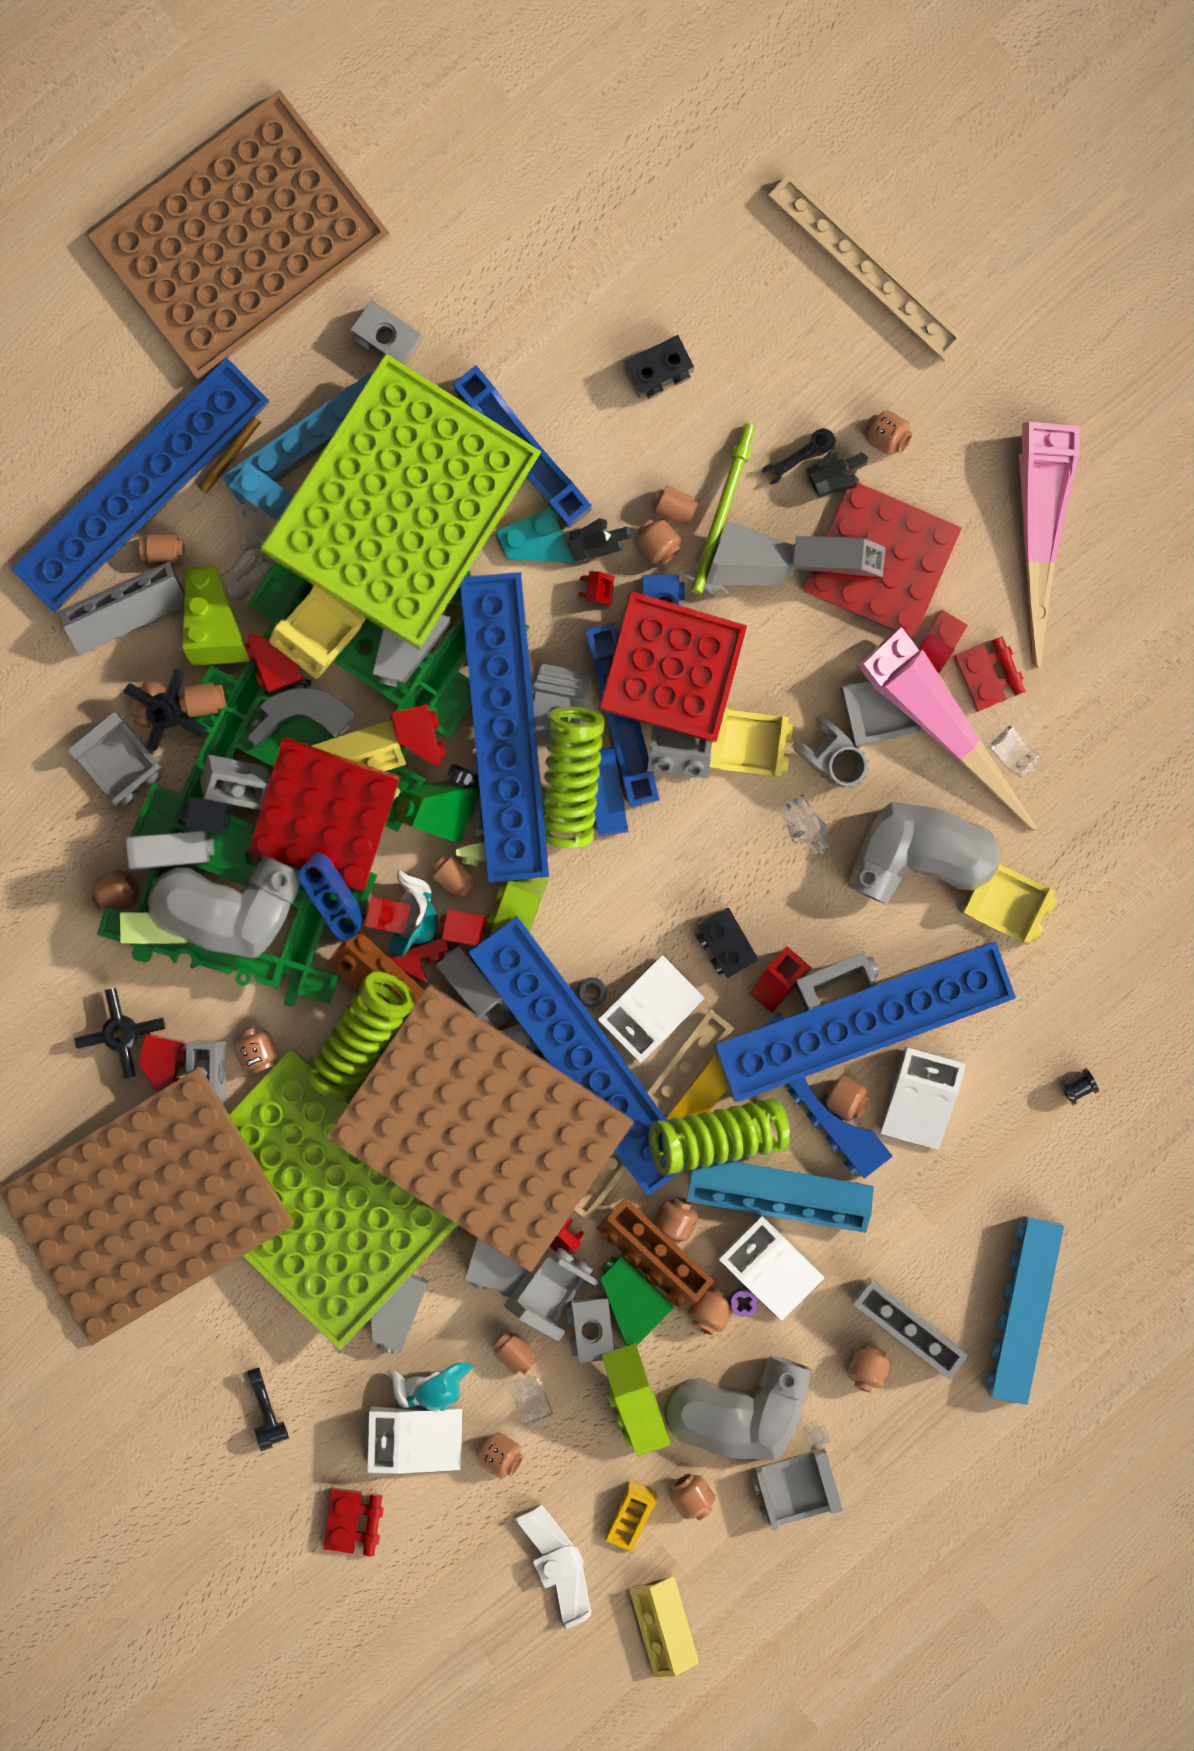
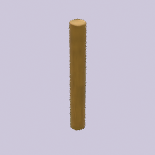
(228, 455)

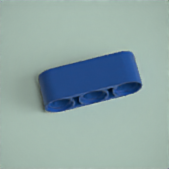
(610, 805)
(331, 882)

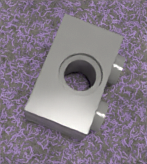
(377, 319)
(234, 782)
(211, 1058)
(590, 1310)

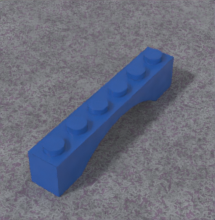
(544, 475)
(625, 732)
(859, 1145)

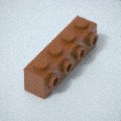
(365, 959)
(654, 1254)

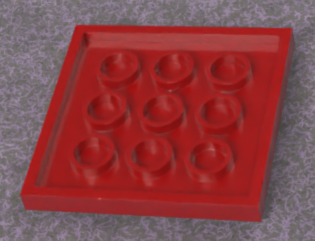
(914, 560)
(672, 667)
(326, 808)

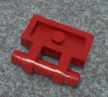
(981, 677)
(343, 1521)

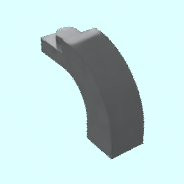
(301, 703)

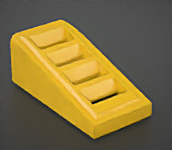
(631, 1495)

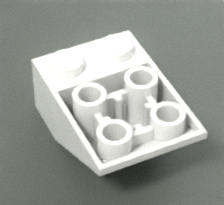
(651, 1009)
(922, 1098)
(770, 1267)
(414, 1440)

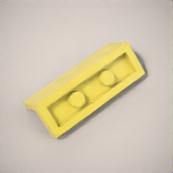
(371, 746)
(664, 1628)

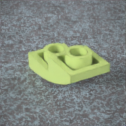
(472, 854)
(141, 929)

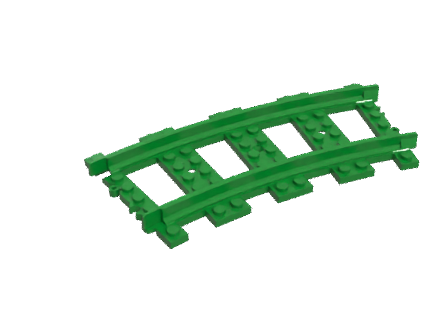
(433, 683)

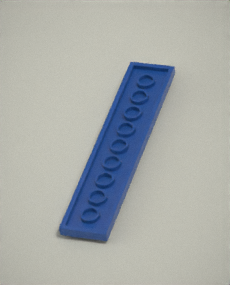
(140, 485)
(504, 727)
(864, 1021)
(571, 1039)

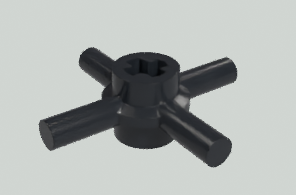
(165, 710)
(107, 1036)

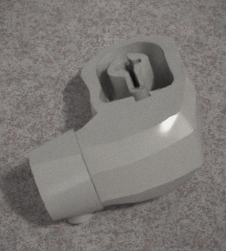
(927, 843)
(221, 916)
(741, 1422)

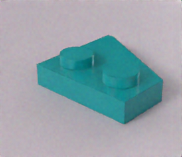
(535, 539)

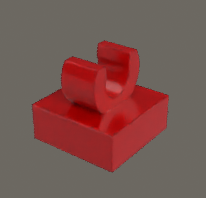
(598, 588)
(566, 1240)

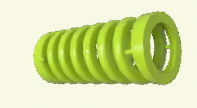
(568, 776)
(354, 1038)
(719, 1140)

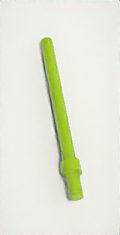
(740, 455)

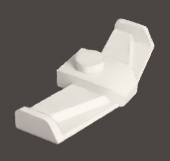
(558, 1564)

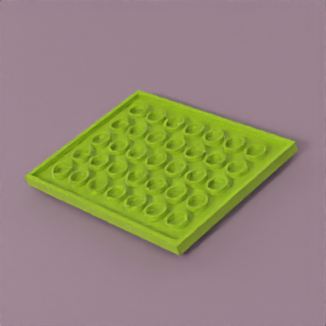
(401, 502)
(352, 1226)

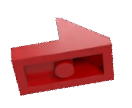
(942, 639)
(387, 915)
(412, 962)

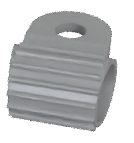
(557, 689)
(825, 753)

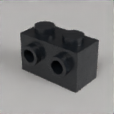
(659, 367)
(727, 943)

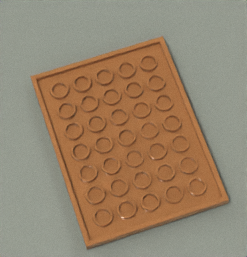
(239, 235)
(480, 1128)
(146, 1206)

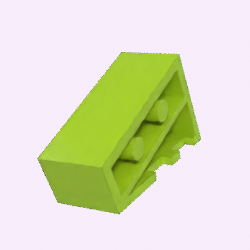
(209, 620)
(518, 899)
(635, 1401)

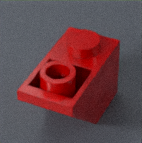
(275, 667)
(416, 733)
(462, 927)
(780, 979)
(161, 1060)

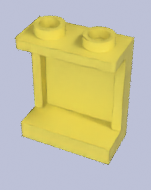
(317, 631)
(752, 744)
(1011, 905)

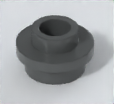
(591, 1002)

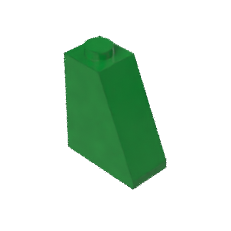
(438, 808)
(633, 1299)

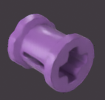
(743, 1311)

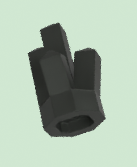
(835, 475)
(595, 542)

